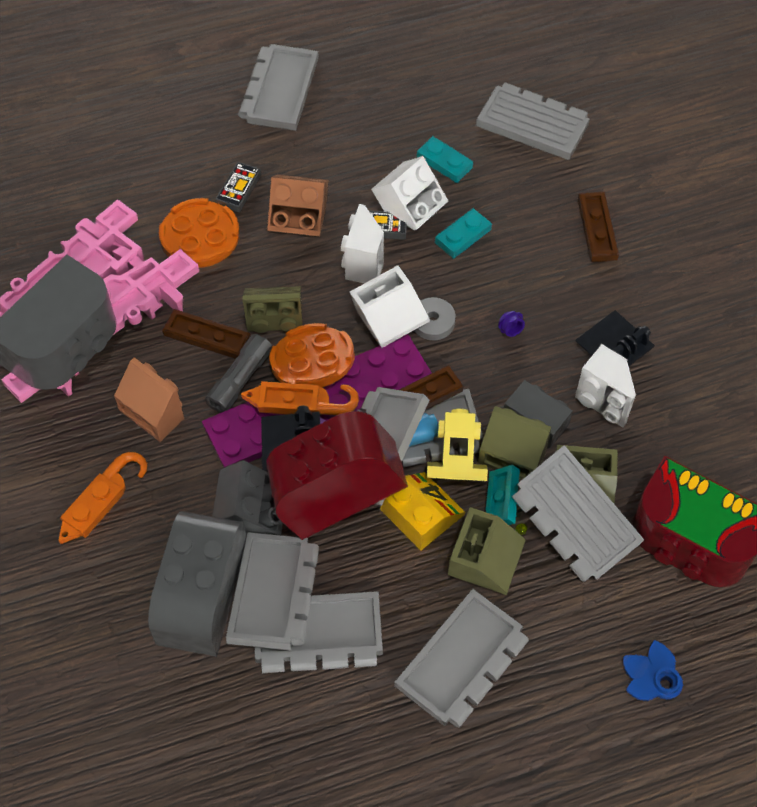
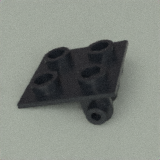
(618, 336)
(285, 427)

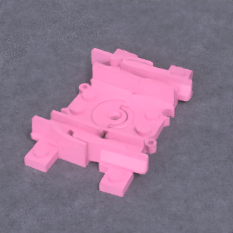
(130, 280)

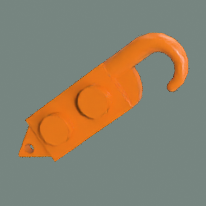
(286, 397)
(98, 498)

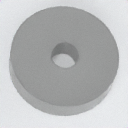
(445, 320)

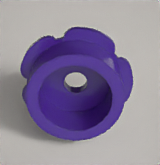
(511, 323)

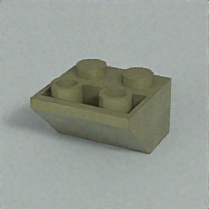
(272, 308)
(514, 441)
(599, 464)
(486, 552)

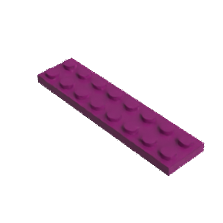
(238, 431)

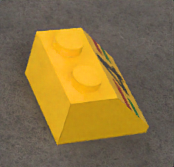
(422, 510)

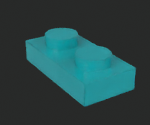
(445, 159)
(463, 233)
(501, 488)

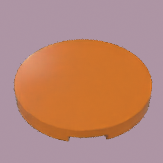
(201, 230)
(312, 355)

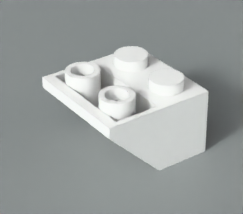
(411, 193)
(363, 247)
(389, 306)
(607, 386)

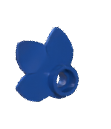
(649, 671)

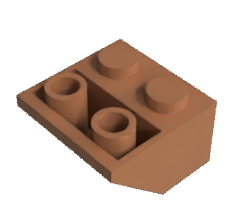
(297, 205)
(149, 399)

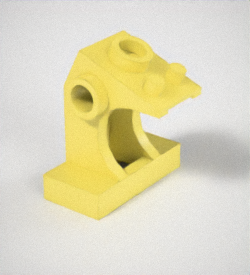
(458, 424)

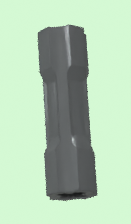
(227, 389)

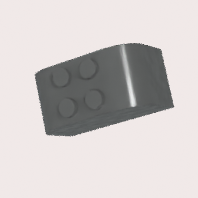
(57, 326)
(196, 583)

